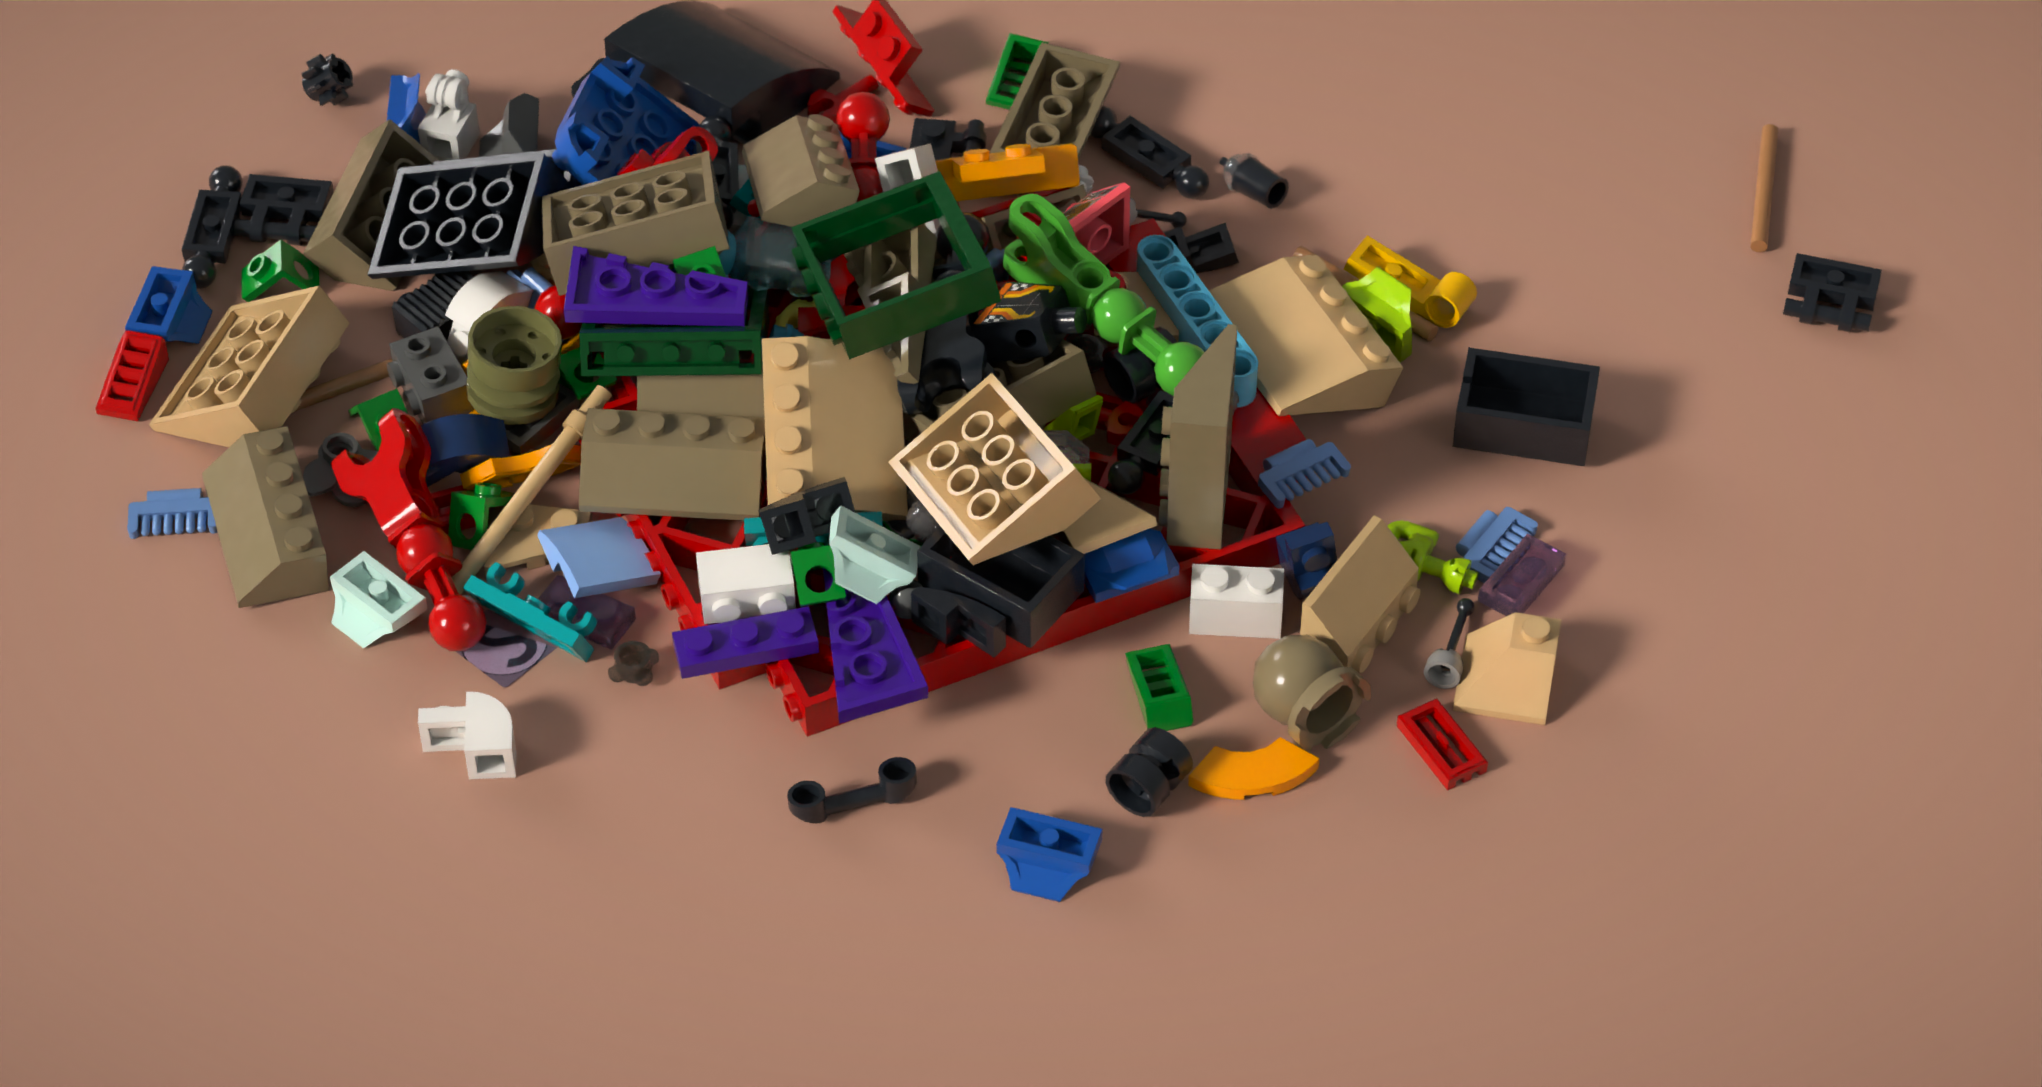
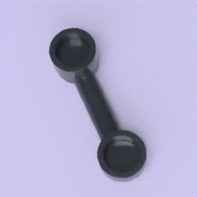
(895, 784)

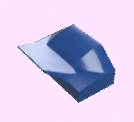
(404, 104)
(170, 307)
(1129, 565)
(1046, 852)

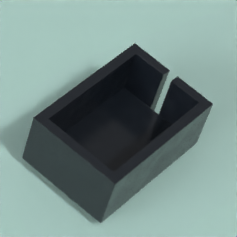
(1526, 406)
(1024, 585)

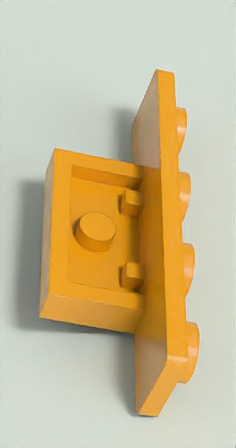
(1010, 172)

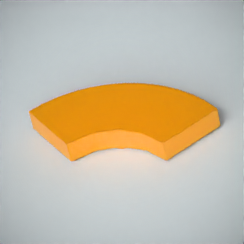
(515, 468)
(1253, 773)

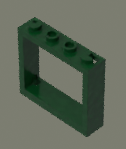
(876, 220)
(676, 348)

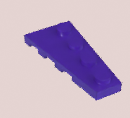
(635, 294)
(870, 657)

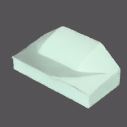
(870, 557)
(372, 600)

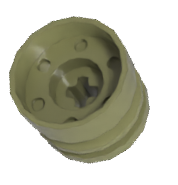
(513, 364)

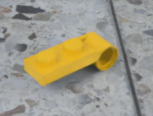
(1434, 299)

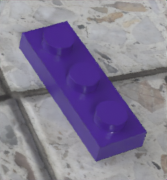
(745, 642)

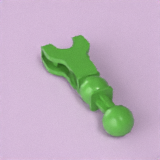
(1116, 312)

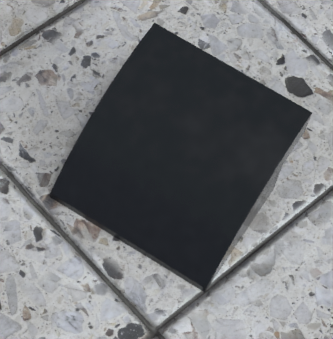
(720, 65)
(467, 214)

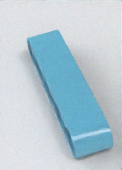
(1192, 307)

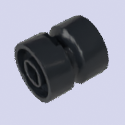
(1132, 374)
(1149, 772)

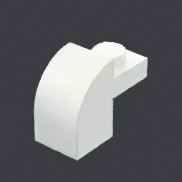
(477, 297)
(479, 729)

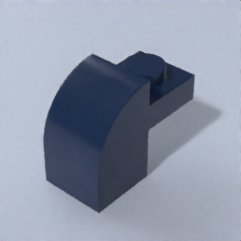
(463, 443)
(1306, 556)

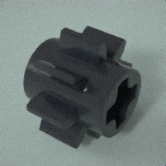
(327, 79)

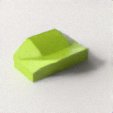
(1386, 307)

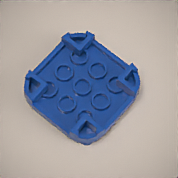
(614, 119)

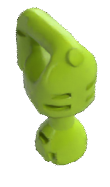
(1419, 546)

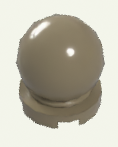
(1309, 690)

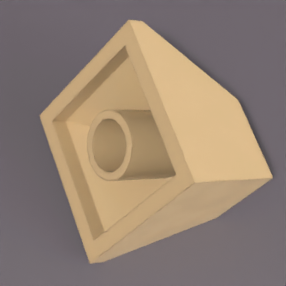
(1105, 522)
(1509, 668)

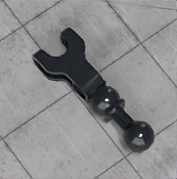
(949, 350)

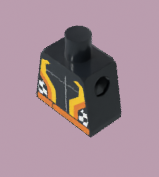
(1027, 322)

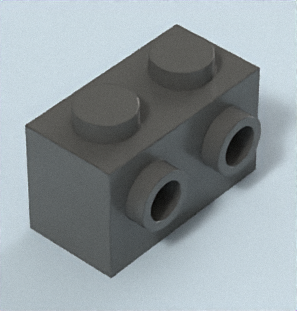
(429, 376)

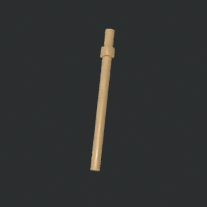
(530, 487)

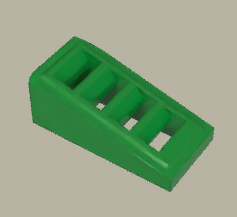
(1015, 48)
(1162, 690)

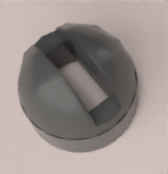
(901, 599)

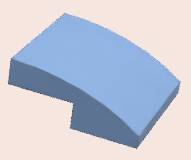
(598, 557)

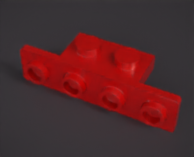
(889, 50)

